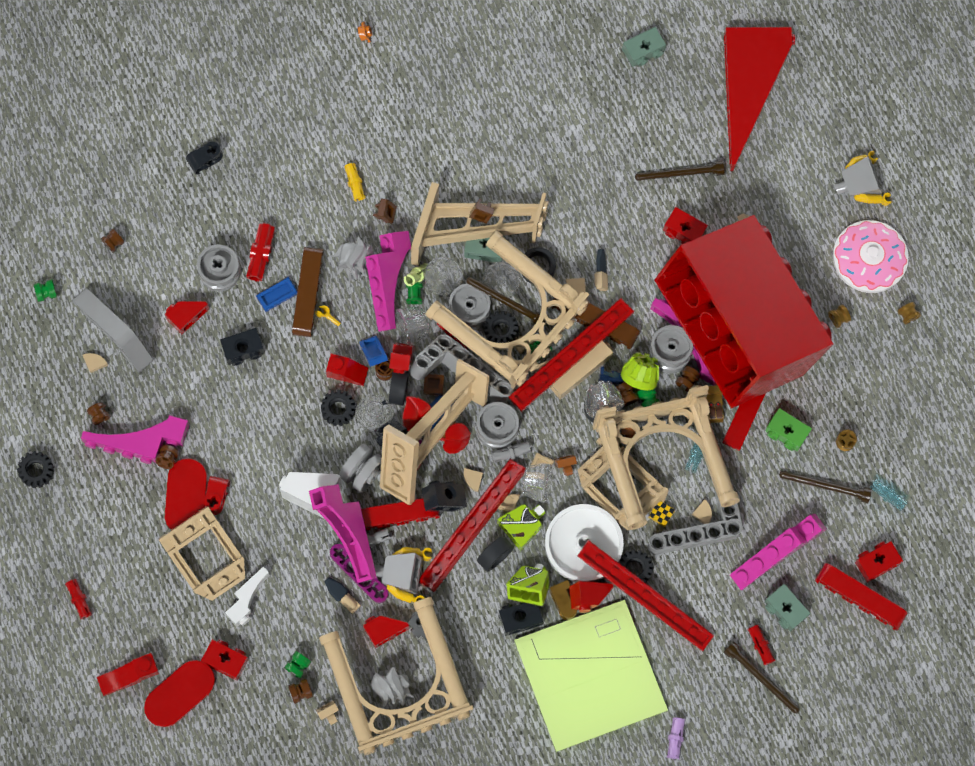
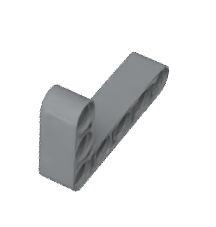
(114, 329)
(448, 351)
(702, 530)

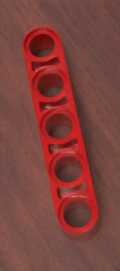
(396, 513)
(861, 595)

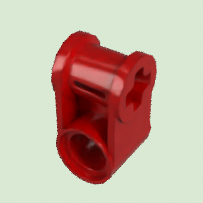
(216, 492)

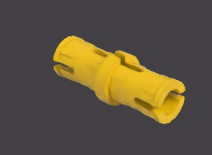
(354, 181)

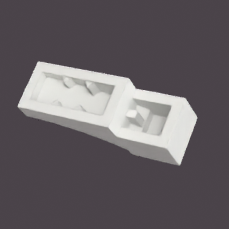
(240, 612)

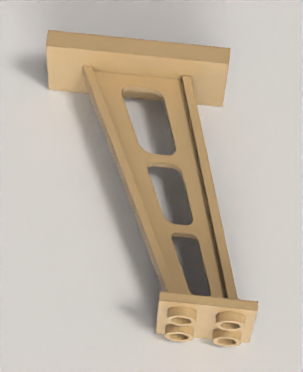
(432, 210)
(402, 451)

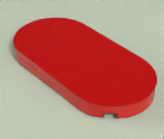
(184, 491)
(179, 694)

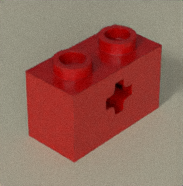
(681, 219)
(872, 570)
(230, 668)

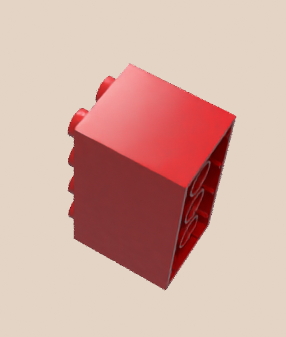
(743, 310)

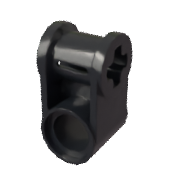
(203, 157)

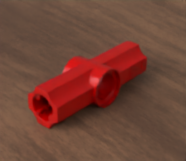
(260, 252)

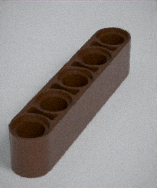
(307, 292)
(624, 334)

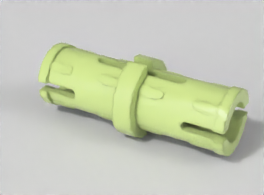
(416, 274)

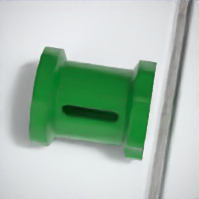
(414, 294)

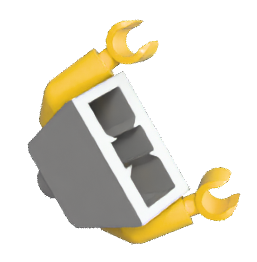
(862, 181)
(402, 572)

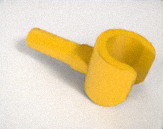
(327, 314)

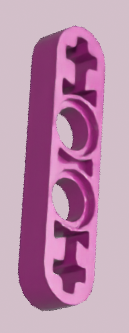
(372, 594)

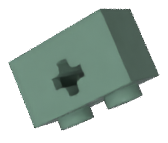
(649, 39)
(475, 250)
(784, 597)

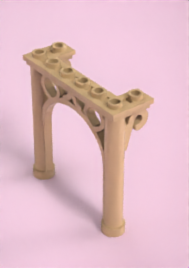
(565, 296)
(696, 409)
(354, 701)

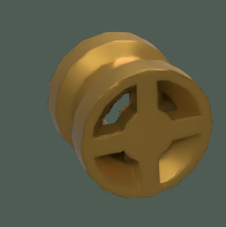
(909, 313)
(839, 316)
(847, 436)

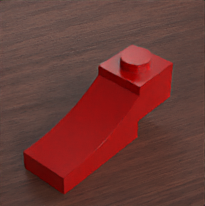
(401, 357)
(128, 674)

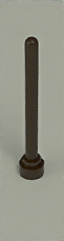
(715, 168)
(534, 316)
(861, 494)
(734, 652)

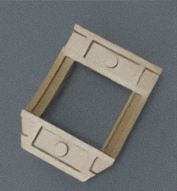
(598, 465)
(190, 530)

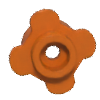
(364, 32)

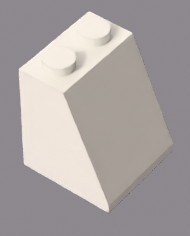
(297, 487)

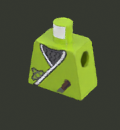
(521, 524)
(529, 585)

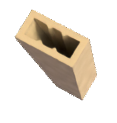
(581, 370)

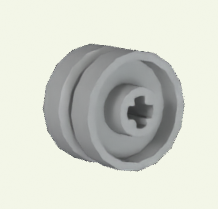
(218, 268)
(479, 305)
(676, 339)
(498, 414)
(361, 468)

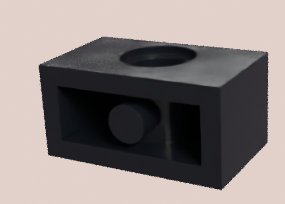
(248, 338)
(444, 496)
(512, 625)

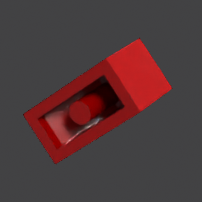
(185, 314)
(346, 370)
(588, 595)
(383, 629)

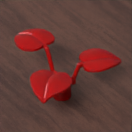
(456, 435)

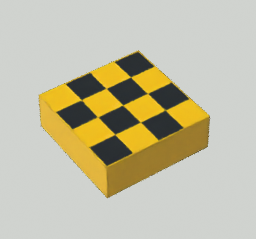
(661, 513)

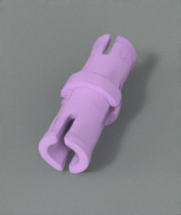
(675, 738)

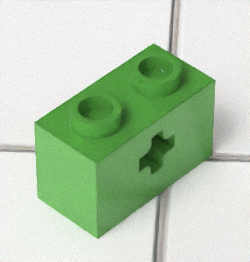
(780, 423)

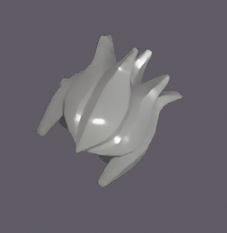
(353, 258)
(391, 688)

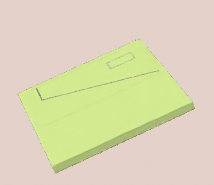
(590, 675)

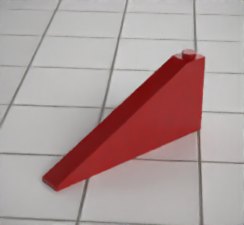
(751, 69)

